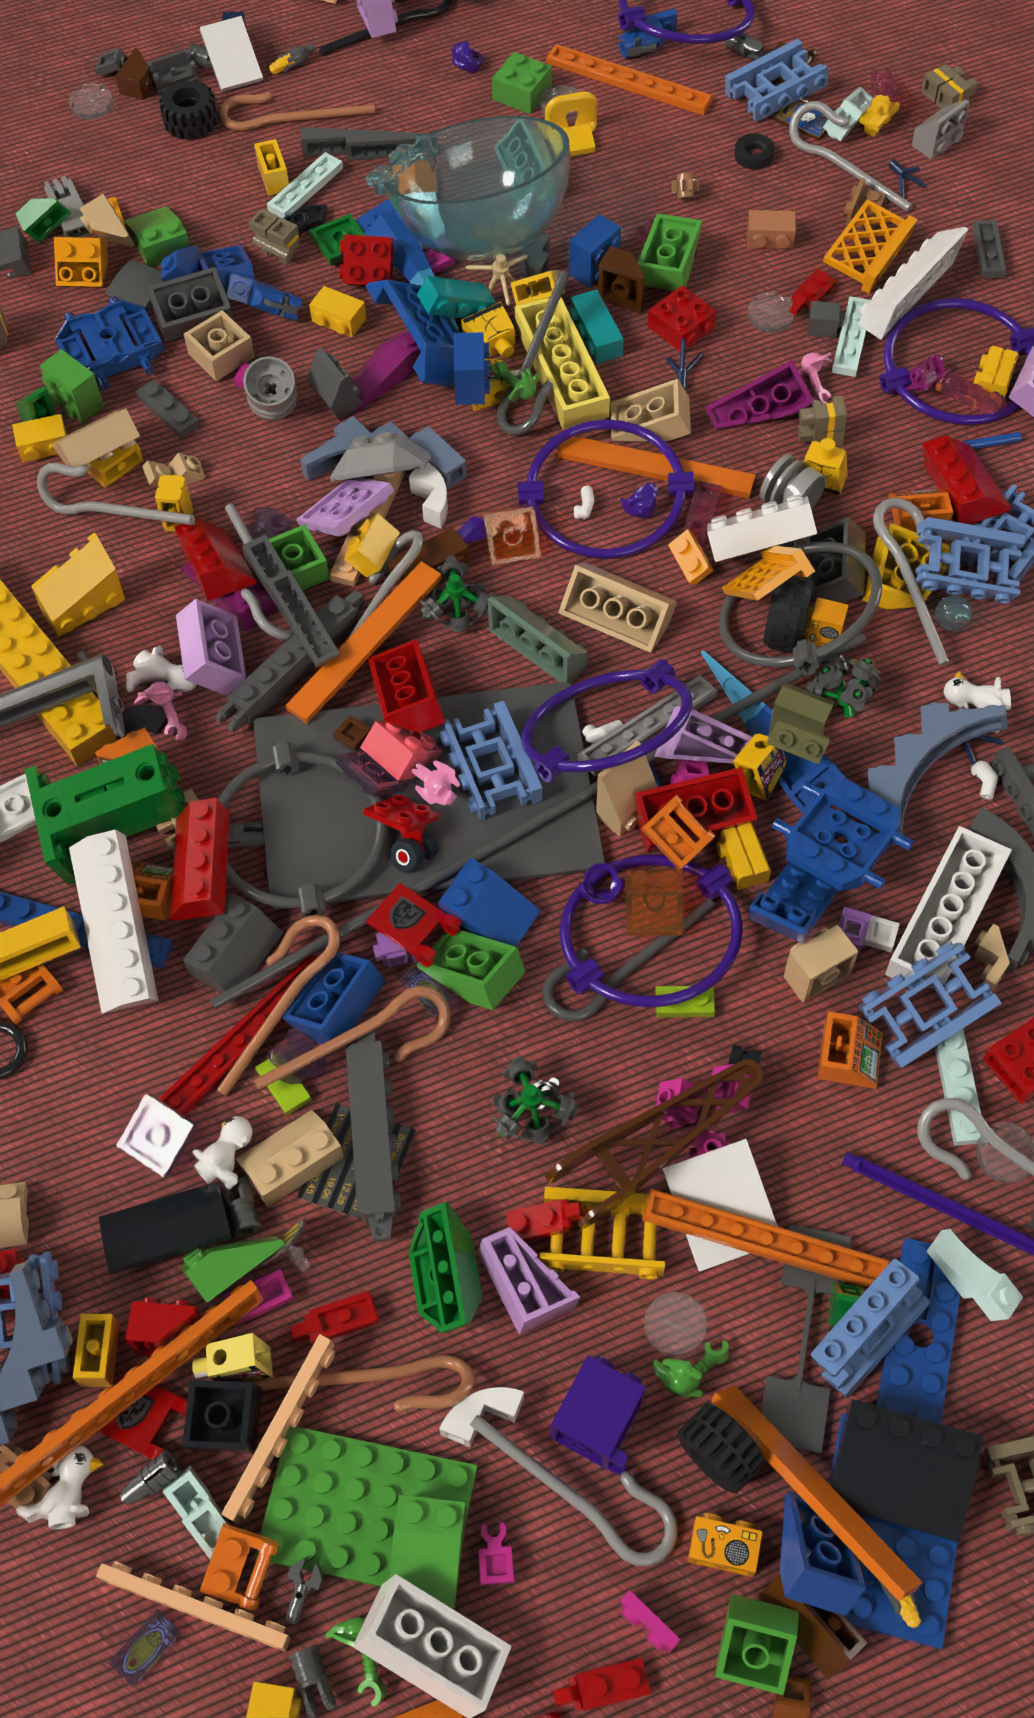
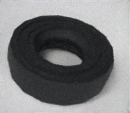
(753, 161)

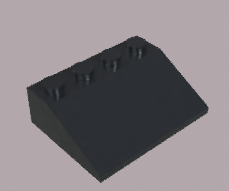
(906, 1469)

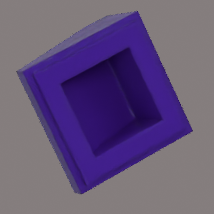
(473, 530)

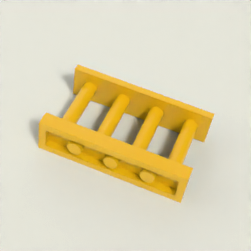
(635, 1204)

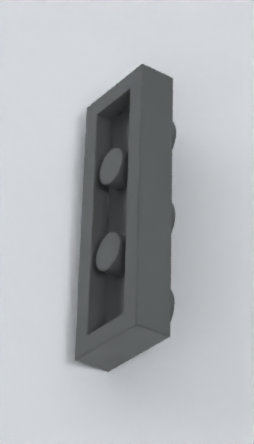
(988, 249)
(167, 409)

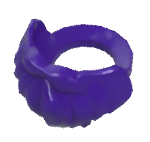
(463, 57)
(641, 501)
(601, 896)

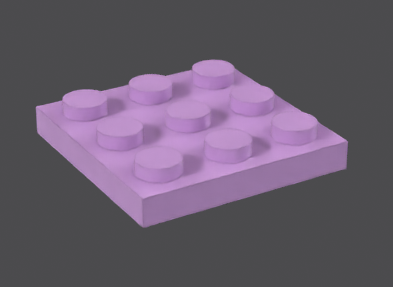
(345, 506)

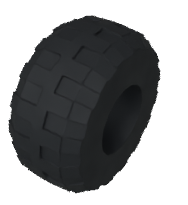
(788, 614)

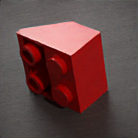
(157, 1324)

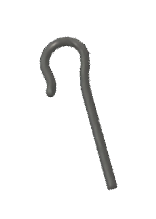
(528, 362)
(617, 976)

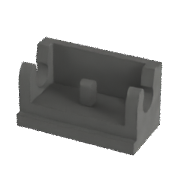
(172, 69)
(14, 253)

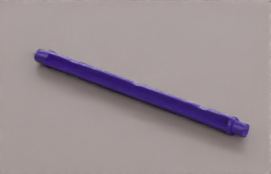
(939, 1202)

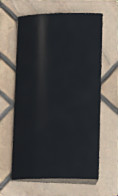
(164, 1227)

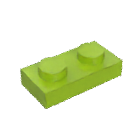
(697, 1007)

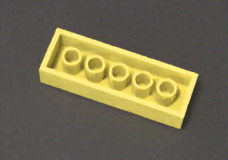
(564, 360)

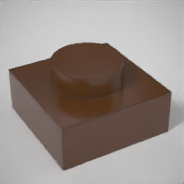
(351, 733)

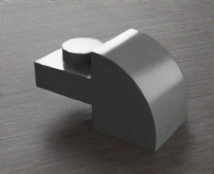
(537, 258)

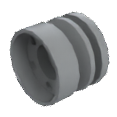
(272, 376)
(791, 478)

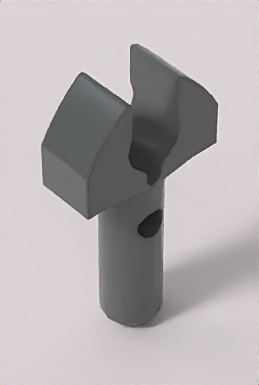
(302, 1588)

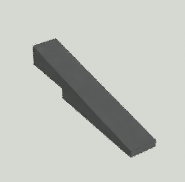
(353, 143)
(290, 600)

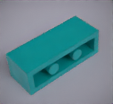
(454, 297)
(596, 326)

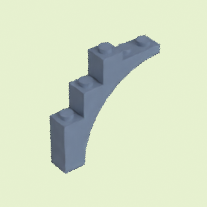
(326, 457)
(917, 752)
(33, 1344)

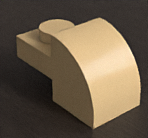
(13, 1215)

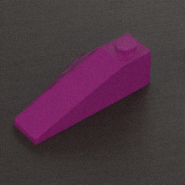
(386, 367)
(766, 398)
(237, 605)

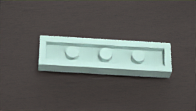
(305, 185)
(850, 340)
(958, 1083)

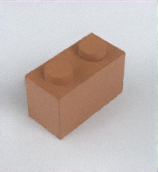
(771, 229)

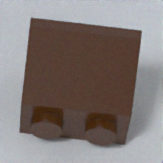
(621, 280)

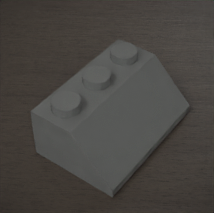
(187, 302)
(835, 574)
(233, 946)

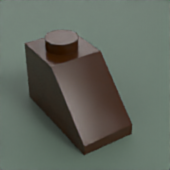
(134, 77)

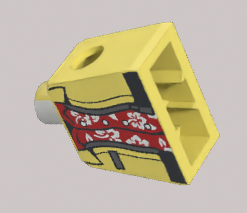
(235, 1360)

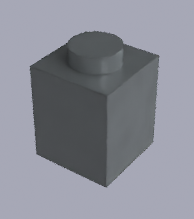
(824, 319)

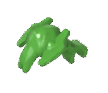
(524, 388)
(682, 1377)
(347, 1633)

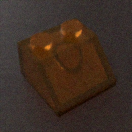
(511, 534)
(654, 902)

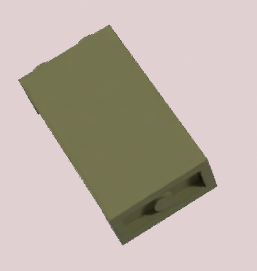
(799, 722)

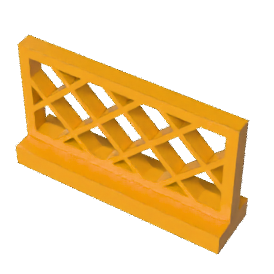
(884, 257)
(764, 576)

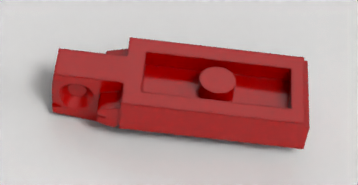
(812, 289)
(545, 1219)
(337, 1318)
(605, 1686)

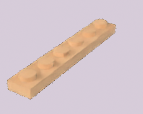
(342, 570)
(274, 1440)
(208, 1610)

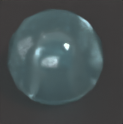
(953, 613)

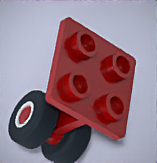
(410, 821)

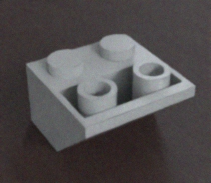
(941, 129)

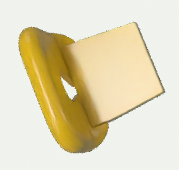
(580, 134)

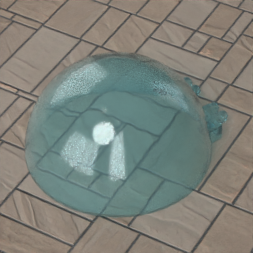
(478, 185)

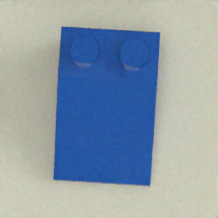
(227, 260)
(488, 905)
(816, 1562)

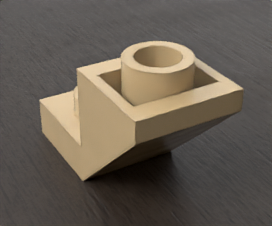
(181, 465)
(993, 954)

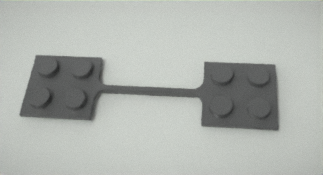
(794, 1405)

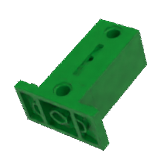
(116, 795)

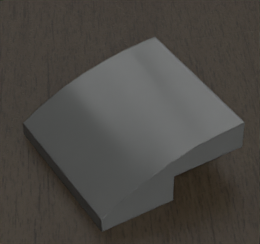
(132, 284)

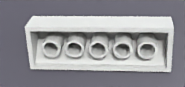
(911, 282)
(950, 902)
(113, 922)

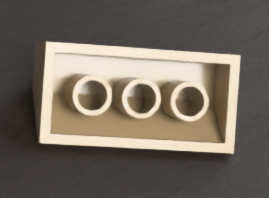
(617, 606)

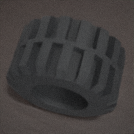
(188, 109)
(721, 1448)

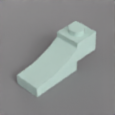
(851, 108)
(974, 1278)
(196, 1508)

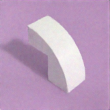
(431, 486)
(497, 1401)

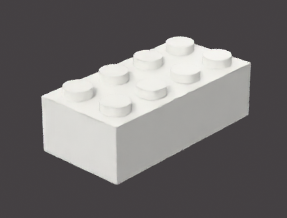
(761, 528)
(432, 1646)

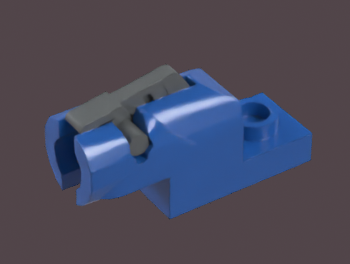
(639, 42)
(263, 296)

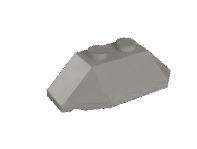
(379, 456)

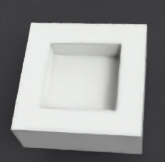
(881, 933)

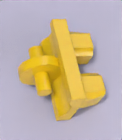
(878, 114)

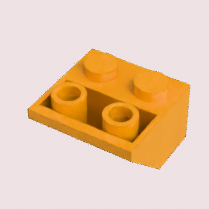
(80, 261)

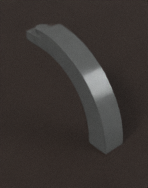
(1020, 872)

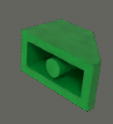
(41, 217)
(35, 405)
(841, 1300)

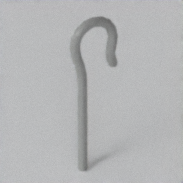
(834, 157)
(95, 506)
(906, 570)
(397, 572)
(246, 594)
(981, 1125)
(585, 1507)

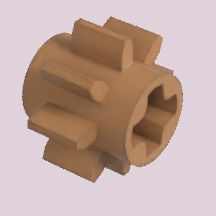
(685, 186)

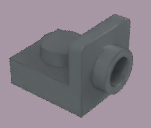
(110, 61)

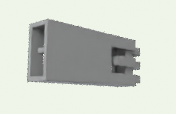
(72, 202)

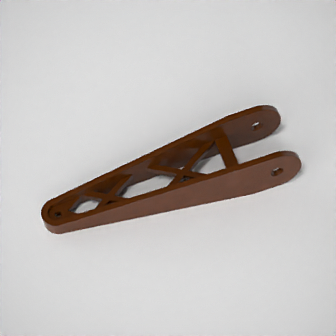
(616, 1137)

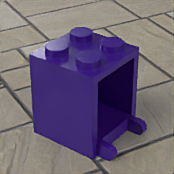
(598, 1413)

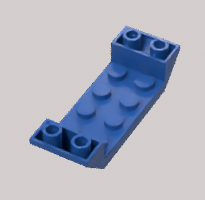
(429, 331)
(793, 903)

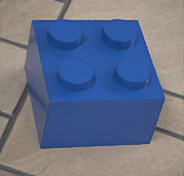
(589, 248)
(471, 368)

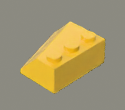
(79, 588)
(894, 589)

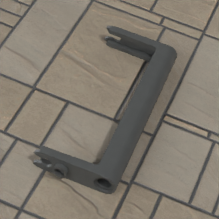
(64, 686)

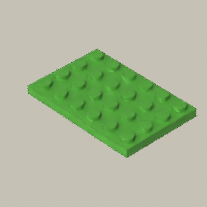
(340, 1501)

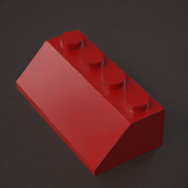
(962, 474)
(213, 559)
(406, 688)
(714, 800)
(200, 860)

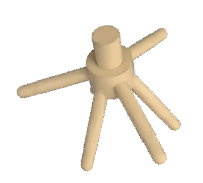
(500, 271)

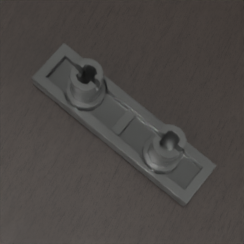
(1017, 783)

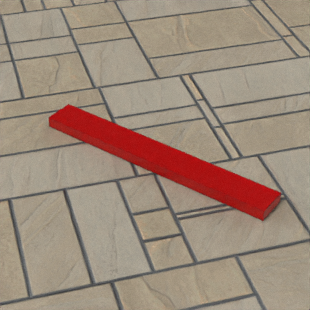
(219, 1060)

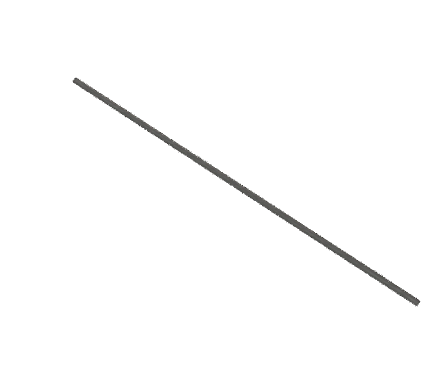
(499, 842)

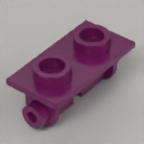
(927, 373)

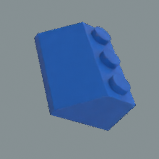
(335, 998)

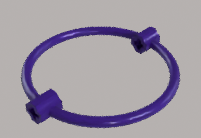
(635, 18)
(898, 379)
(679, 485)
(557, 761)
(588, 973)

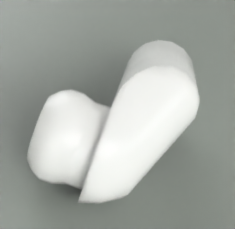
(587, 503)
(594, 734)
(987, 776)

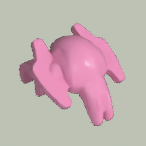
(811, 365)
(163, 694)
(436, 783)

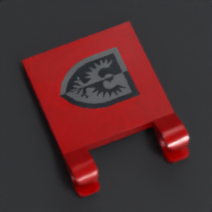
(410, 920)
(143, 1419)

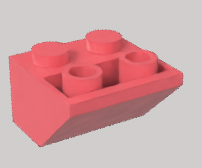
(399, 749)

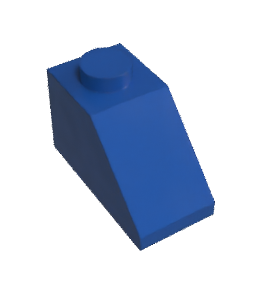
(180, 263)

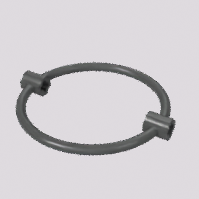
(806, 653)
(311, 897)

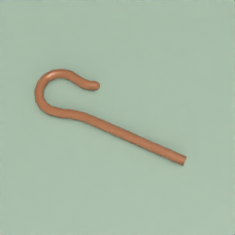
(283, 117)
(291, 992)
(367, 1027)
(392, 1373)

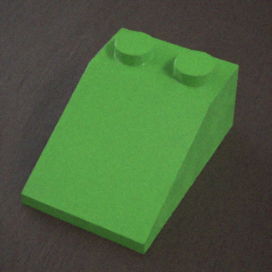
(157, 235)
(669, 251)
(475, 967)
(222, 1265)
(429, 1545)

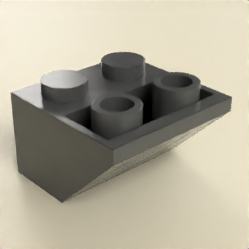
(333, 384)

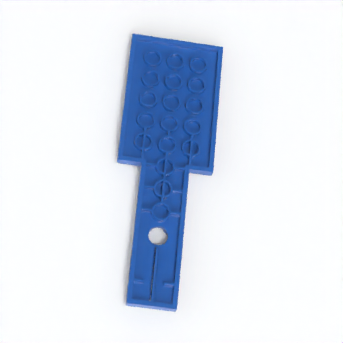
(914, 1384)

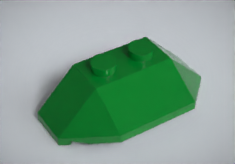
(444, 1269)

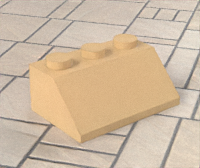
(97, 439)
(290, 1157)

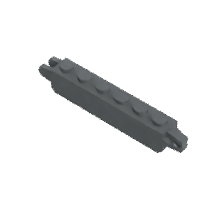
(287, 666)
(372, 1136)

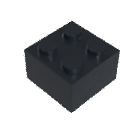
(222, 1416)

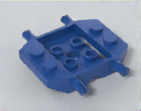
(117, 352)
(848, 864)

